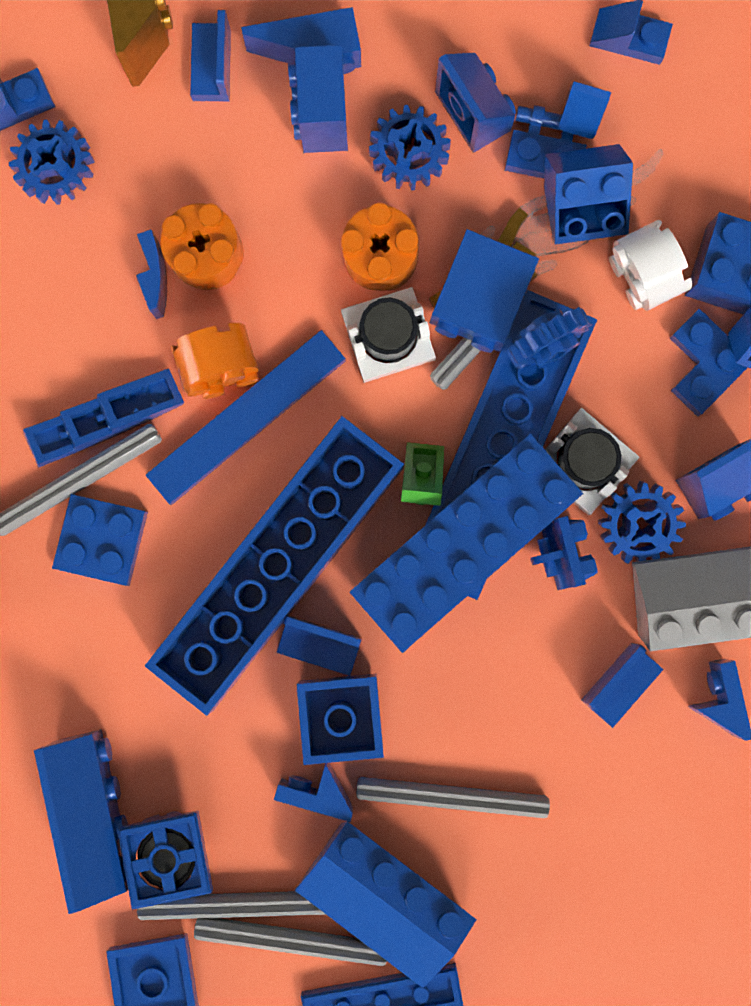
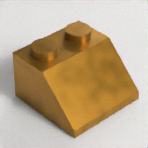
(139, 34)

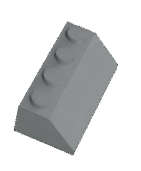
(693, 598)

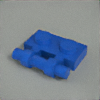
(529, 148)

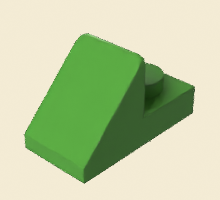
(423, 474)

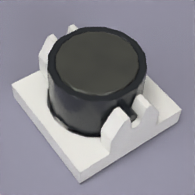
(388, 332)
(591, 459)

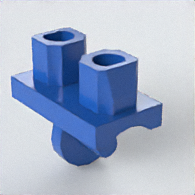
(561, 555)

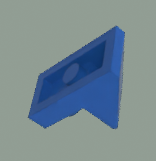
(628, 33)
(23, 98)
(583, 110)
(729, 709)
(327, 799)

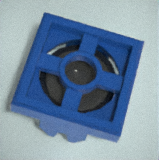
(165, 859)

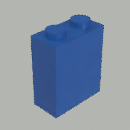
(483, 292)

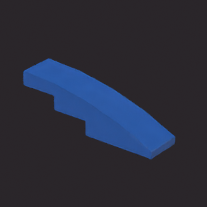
(103, 417)

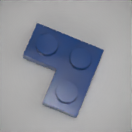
(714, 363)

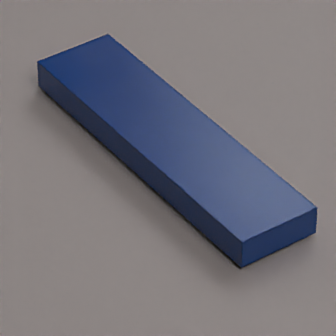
(390, 991)

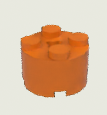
(380, 227)
(182, 238)
(215, 360)

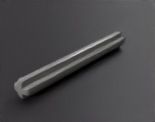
(78, 478)
(453, 797)
(231, 905)
(285, 940)

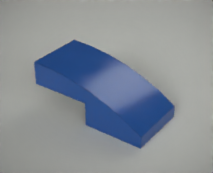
(154, 281)

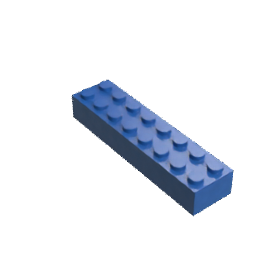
(274, 566)

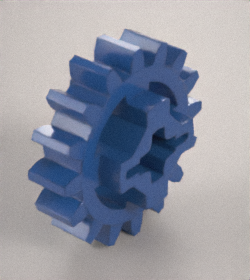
(422, 152)
(48, 178)
(549, 338)
(652, 512)

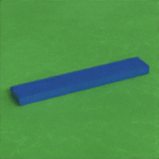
(245, 417)

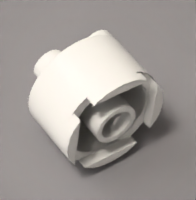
(651, 265)

